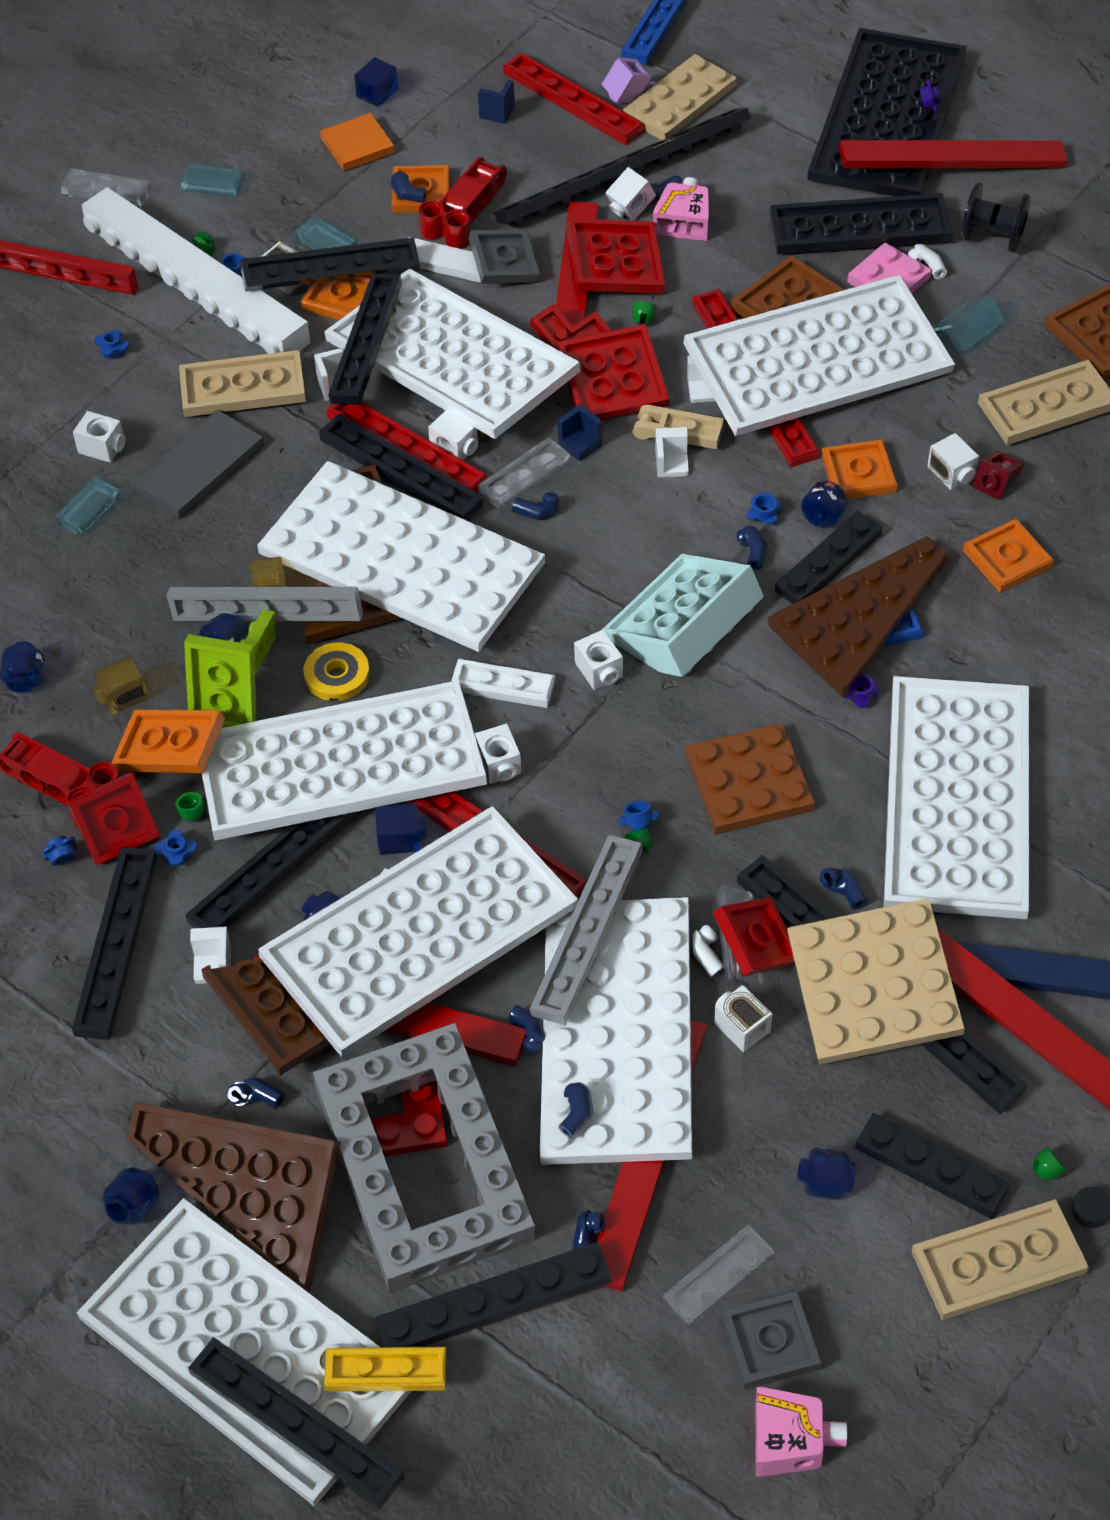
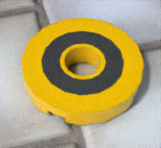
(331, 657)

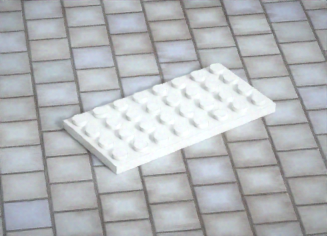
(817, 354)
(463, 356)
(403, 555)
(341, 760)
(958, 797)
(417, 930)
(625, 1042)
(203, 1284)

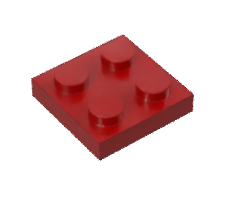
(113, 818)
(756, 935)

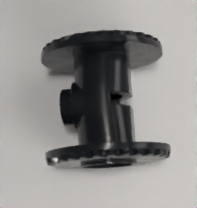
(995, 217)

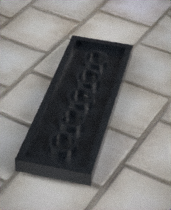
(860, 223)

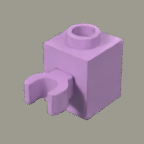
(627, 80)

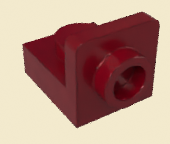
(996, 472)

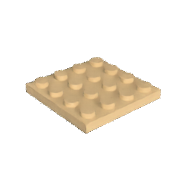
(875, 981)

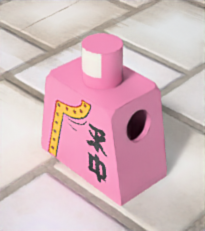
(683, 211)
(792, 1432)

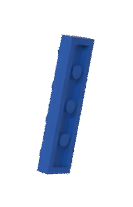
(651, 30)

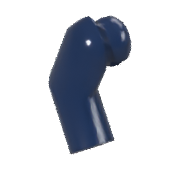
(404, 189)
(537, 510)
(845, 884)
(533, 1028)
(254, 1090)
(587, 1225)

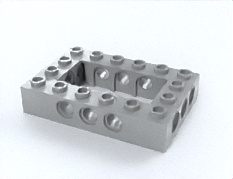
(455, 1241)

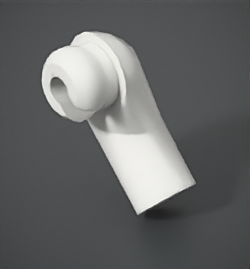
(932, 259)
(703, 952)

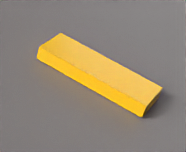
(385, 1369)

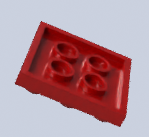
(615, 256)
(616, 372)

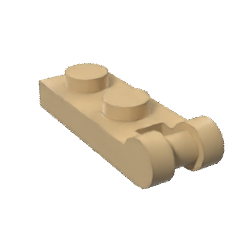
(701, 429)

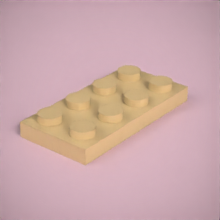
(681, 97)
(242, 383)
(1046, 402)
(999, 1259)

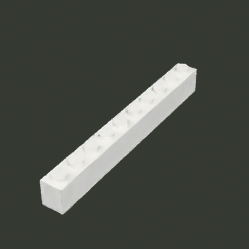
(194, 273)

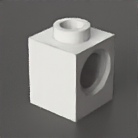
(630, 194)
(454, 435)
(99, 436)
(598, 659)
(494, 743)

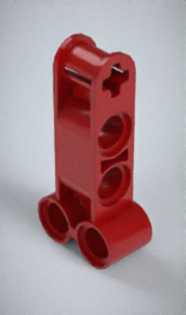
(461, 204)
(52, 771)

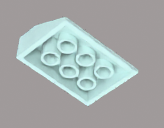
(685, 612)

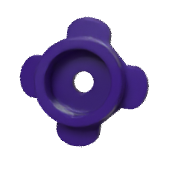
(930, 96)
(869, 690)

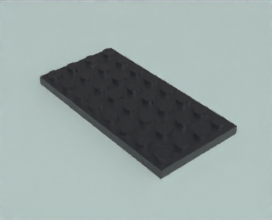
(884, 102)

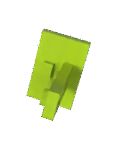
(224, 671)

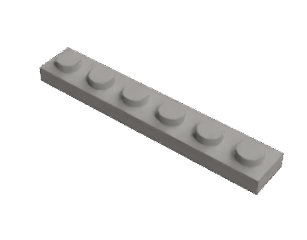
(248, 602)
(586, 930)

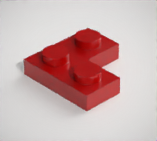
(555, 327)
(417, 1128)

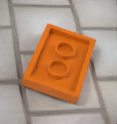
(168, 741)

